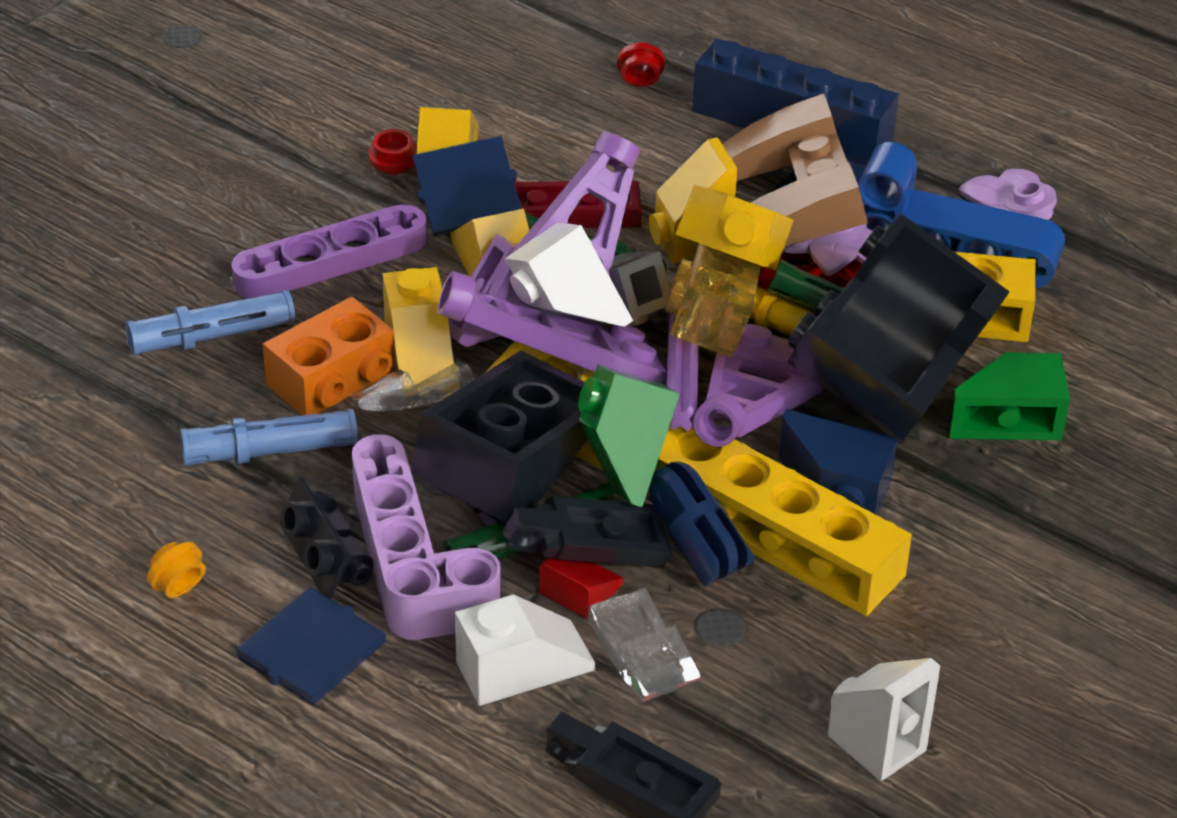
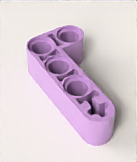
(413, 583)

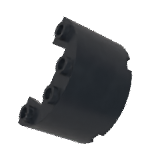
(896, 327)

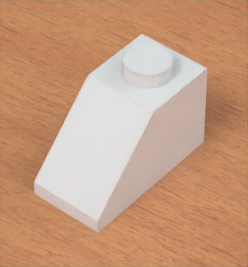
(566, 276)
(516, 648)
(885, 714)

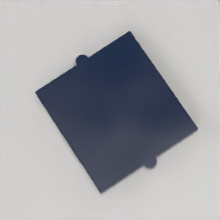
(465, 183)
(311, 645)

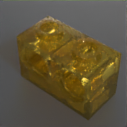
(712, 299)

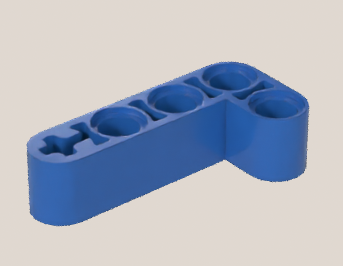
(958, 224)

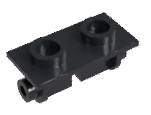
(322, 540)

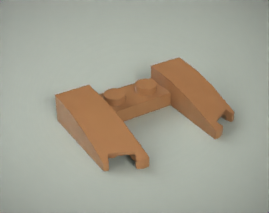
(825, 191)

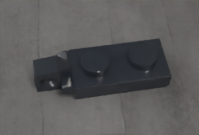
(590, 532)
(631, 769)

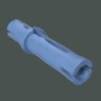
(147, 333)
(266, 437)

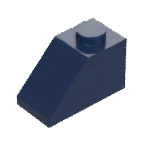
(839, 457)

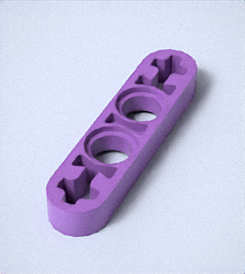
(388, 236)

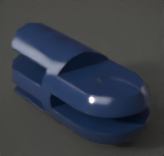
(698, 523)

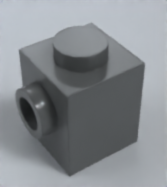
(640, 283)

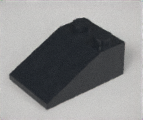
(502, 436)

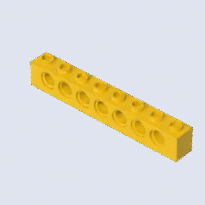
(784, 514)

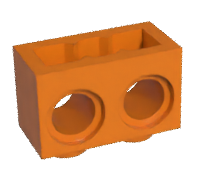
(329, 357)

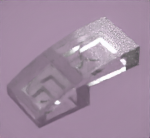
(398, 391)
(641, 647)

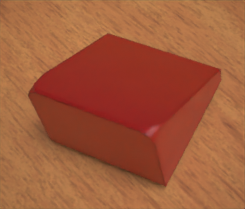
(577, 583)

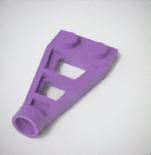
(601, 183)
(552, 332)
(746, 398)

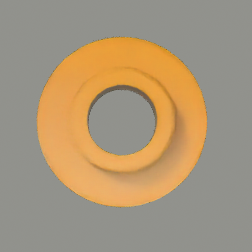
(176, 569)

